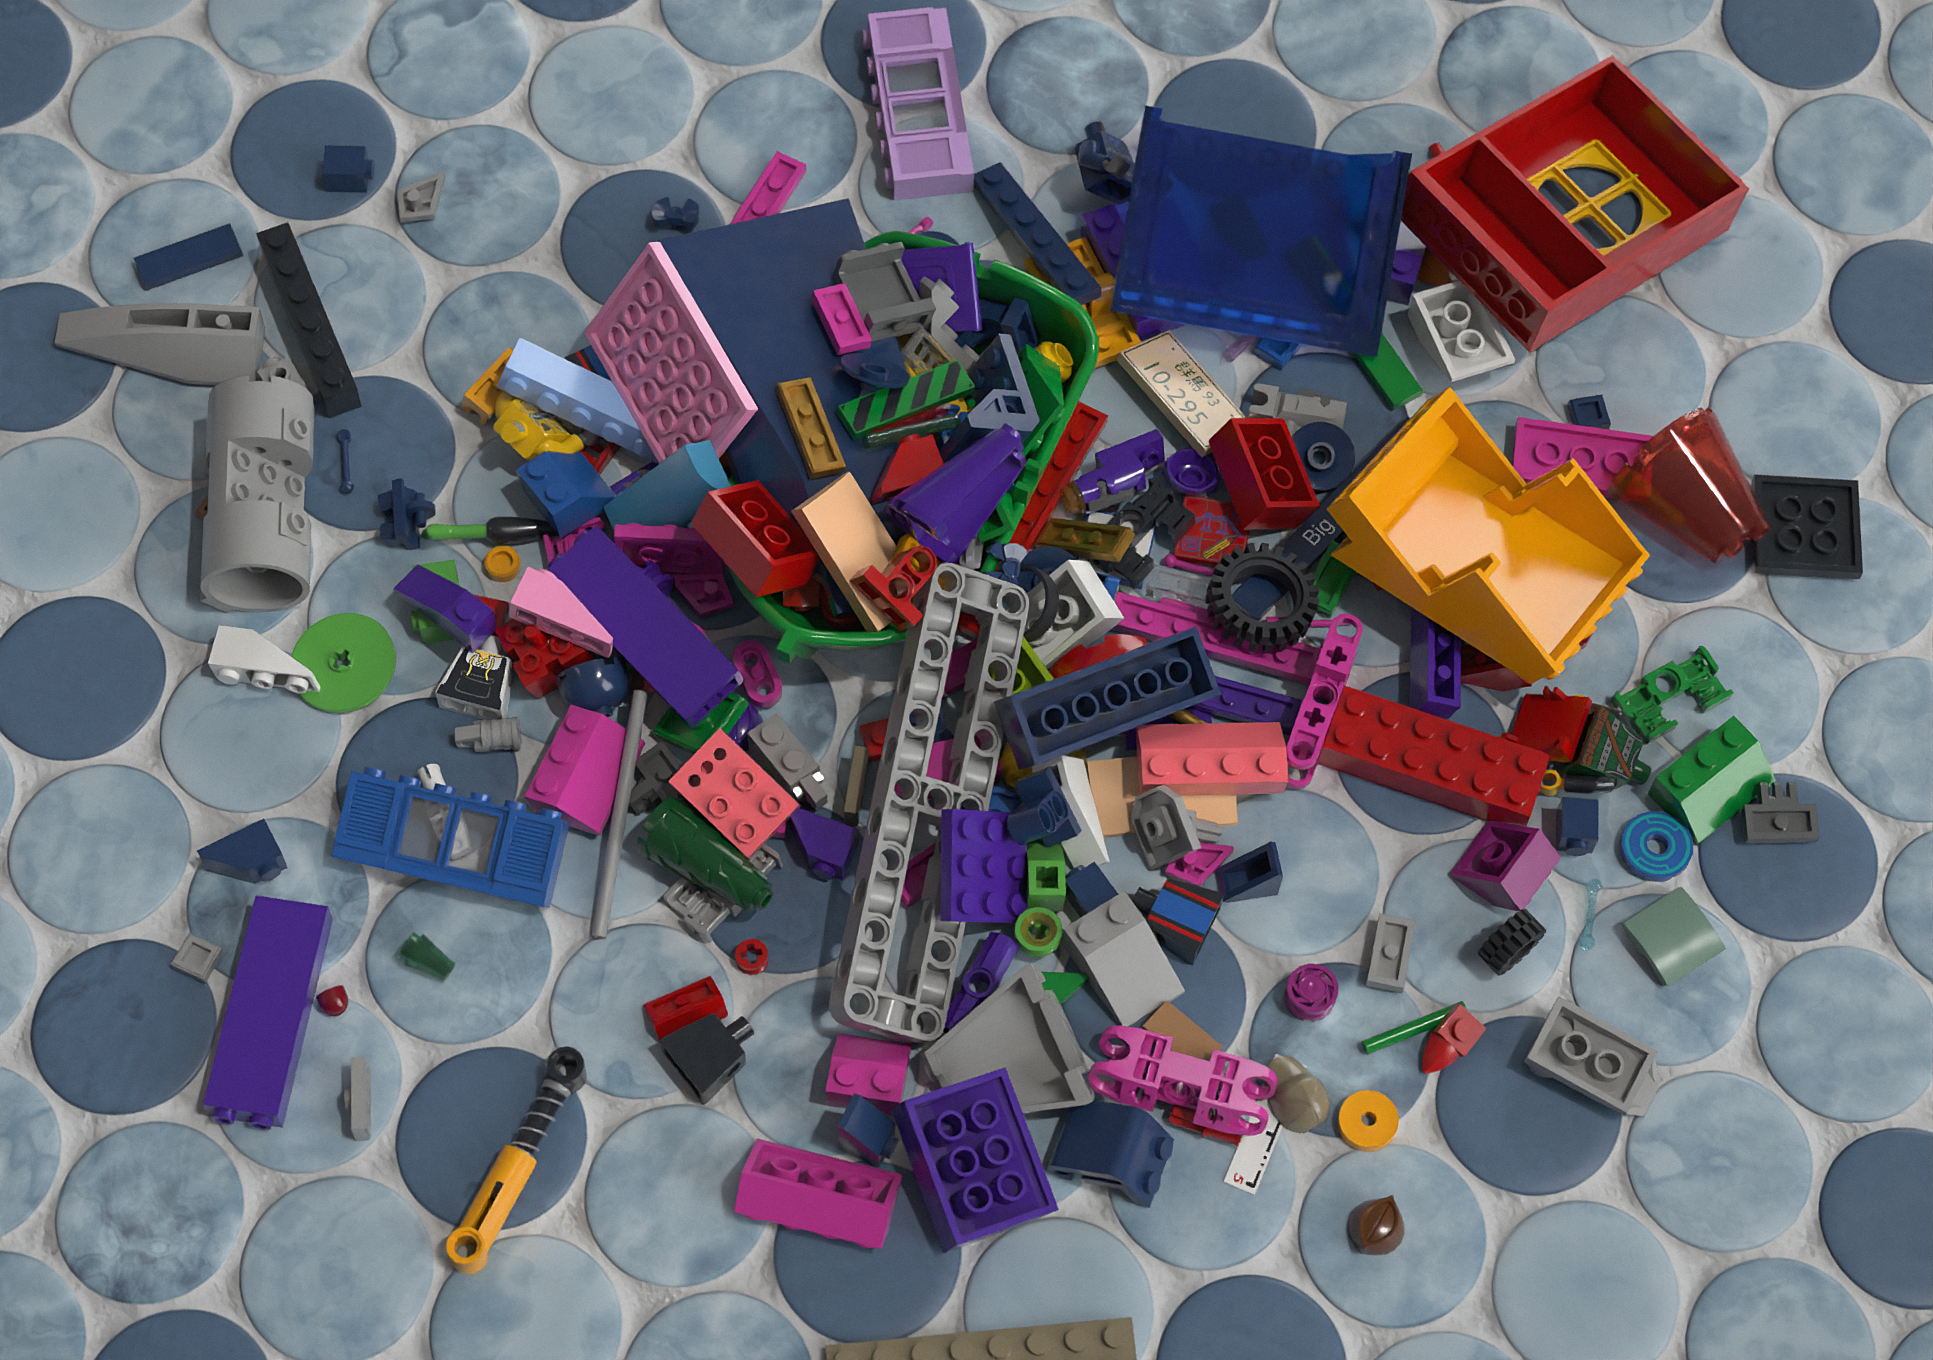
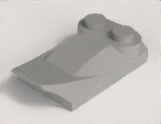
(1595, 1059)

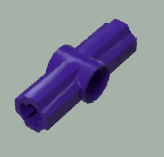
(988, 967)

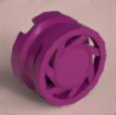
(1310, 992)

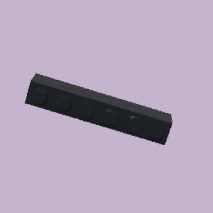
(309, 320)

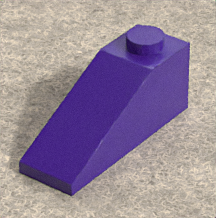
(1405, 266)
(448, 606)

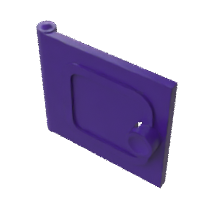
(957, 270)

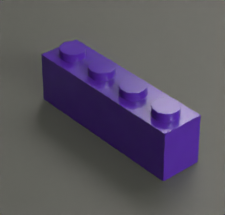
(1434, 667)

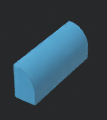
(670, 490)

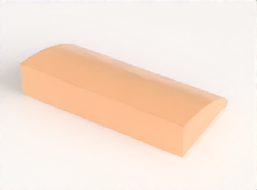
(847, 540)
(1116, 786)

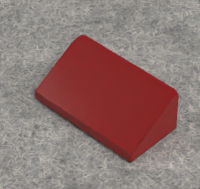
(685, 1007)

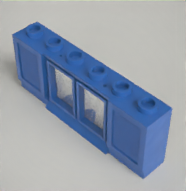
(451, 837)

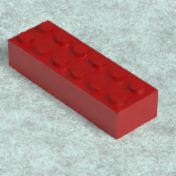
(1433, 758)

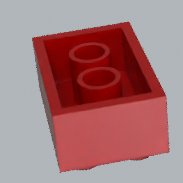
(1264, 473)
(756, 538)

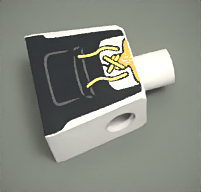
(478, 682)

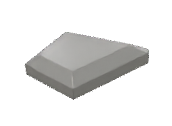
(421, 198)

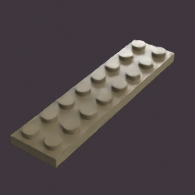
(1066, 1341)

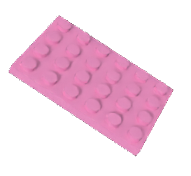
(668, 360)

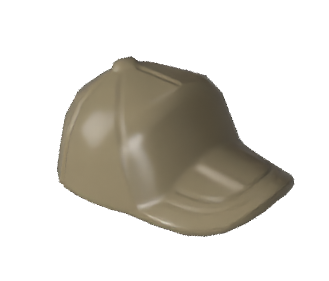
(1299, 1097)

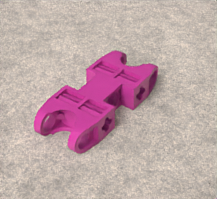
(1327, 683)
(1183, 1080)

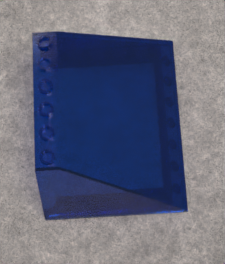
(1260, 236)

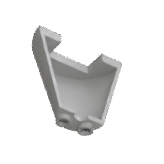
(1025, 1033)

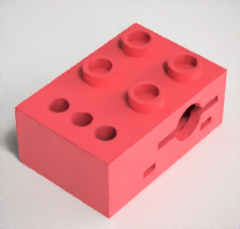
(734, 793)

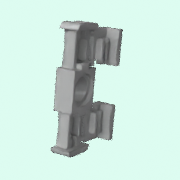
(705, 910)

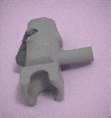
(1298, 408)

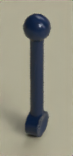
(344, 438)

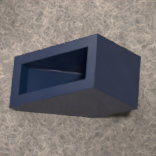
(245, 854)
(866, 1132)

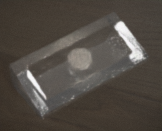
(1177, 586)

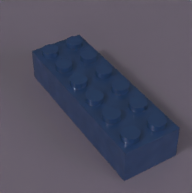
(1107, 698)

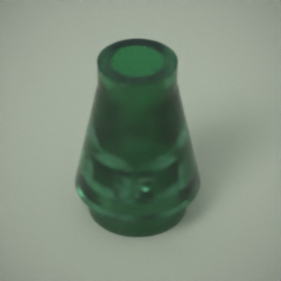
(426, 957)

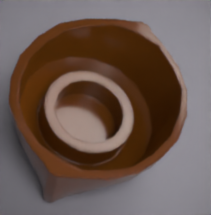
(1376, 1226)

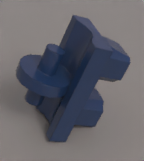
(409, 513)

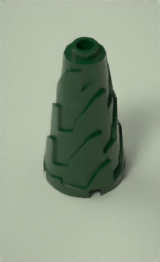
(699, 853)

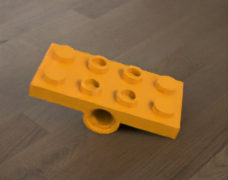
(1112, 328)

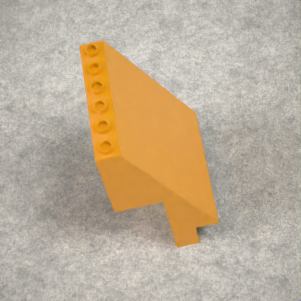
(1482, 550)

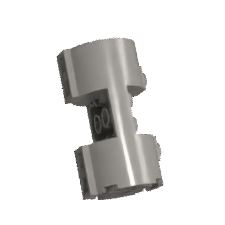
(256, 520)

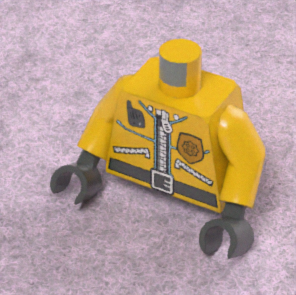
(535, 430)

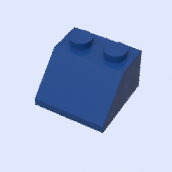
(564, 489)

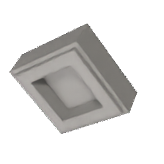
(197, 958)

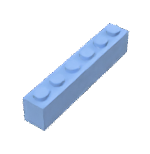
(572, 395)

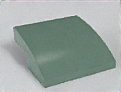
(1673, 936)

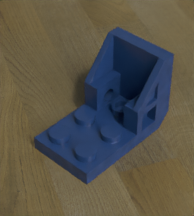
(999, 398)

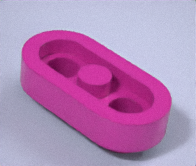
(759, 676)

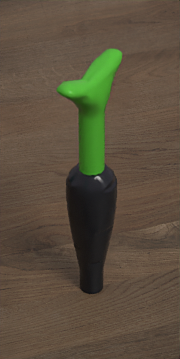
(496, 530)

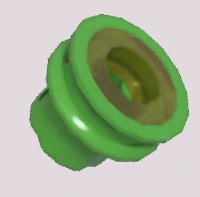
(1034, 922)

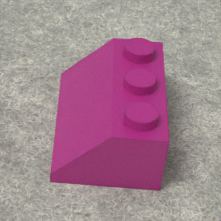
(581, 770)

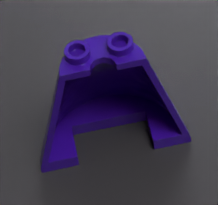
(960, 495)

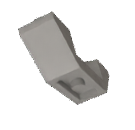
(943, 334)

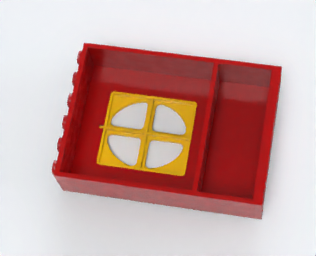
(1526, 259)

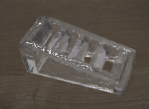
(931, 346)

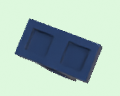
(1042, 812)

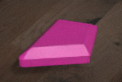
(704, 592)
(1200, 864)

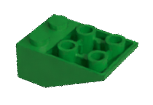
(1046, 391)

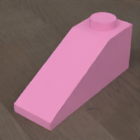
(555, 610)

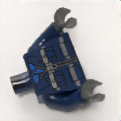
(1105, 164)

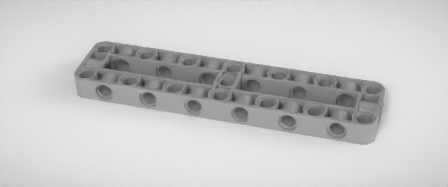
(893, 820)

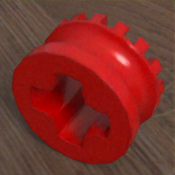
(762, 960)

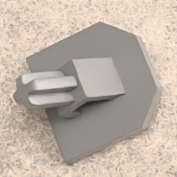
(1168, 828)

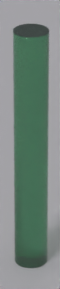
(921, 428)

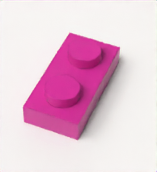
(841, 319)

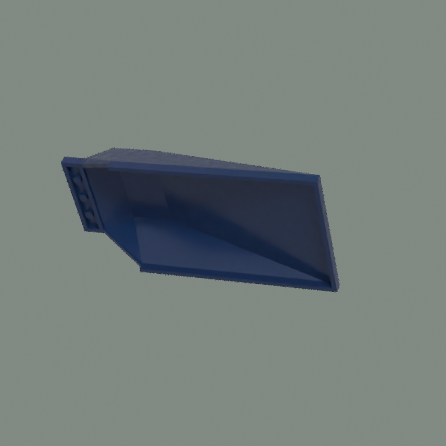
(756, 297)

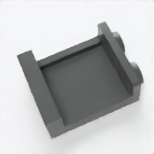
(883, 291)

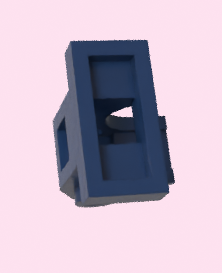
(1002, 319)

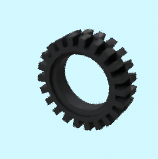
(1258, 632)

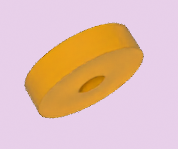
(1377, 1107)

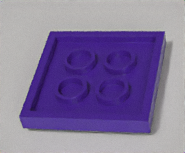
(981, 868)

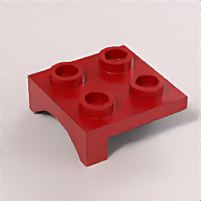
(1551, 723)

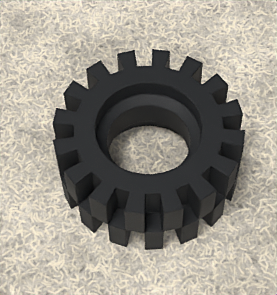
(1511, 942)

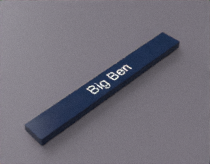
(1307, 542)

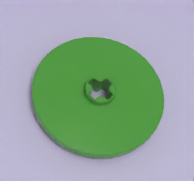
(370, 658)

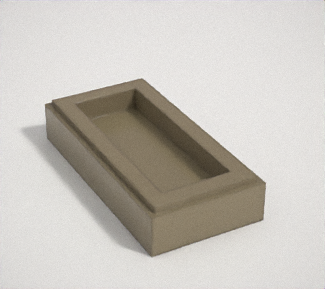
(856, 786)

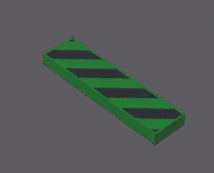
(891, 404)

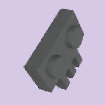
(1779, 817)

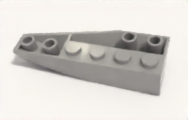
(170, 339)

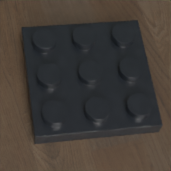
(1811, 527)

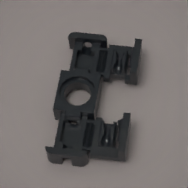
(1158, 507)

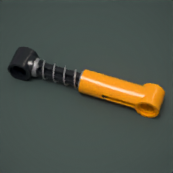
(514, 1165)

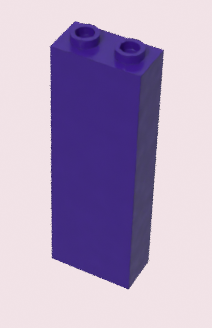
(647, 627)
(268, 1013)

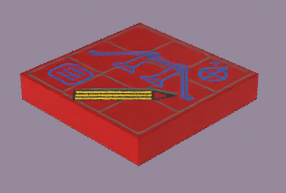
(1213, 534)

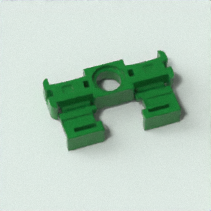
(1686, 675)

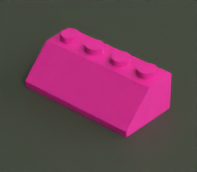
(818, 1194)

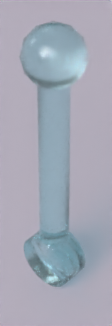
(1587, 941)

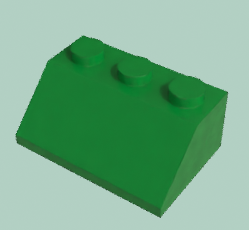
(1713, 779)

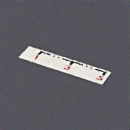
(1254, 1152)

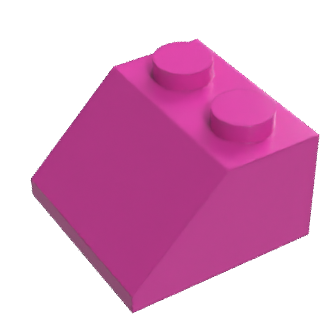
(870, 1069)

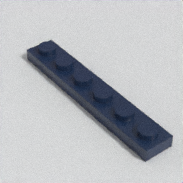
(1035, 234)

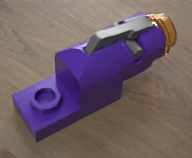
(1116, 476)

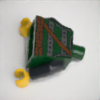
(1603, 757)

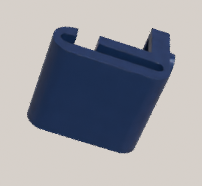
(1113, 1149)

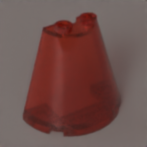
(1693, 487)

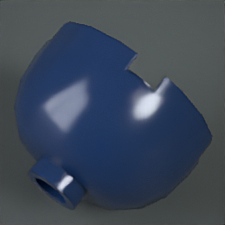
(595, 685)

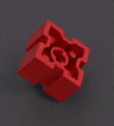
(539, 655)

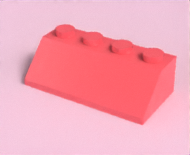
(1212, 758)

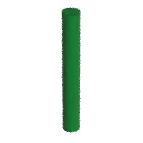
(1406, 1030)

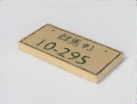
(1180, 388)

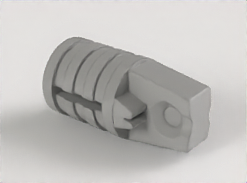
(490, 735)

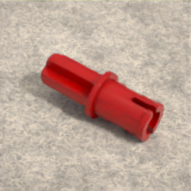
(1184, 1118)

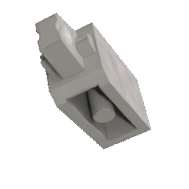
(787, 761)

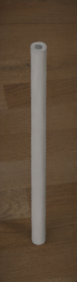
(619, 814)

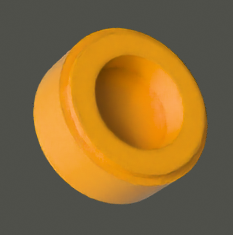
(502, 563)

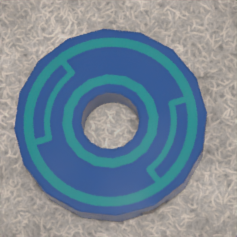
(1660, 827)

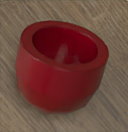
(333, 1000)

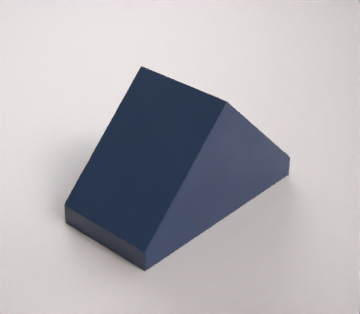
(1251, 875)

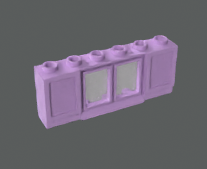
(918, 103)

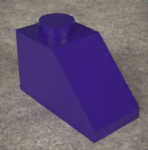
(824, 843)

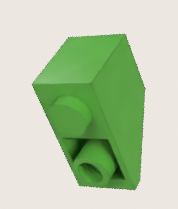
(1045, 876)

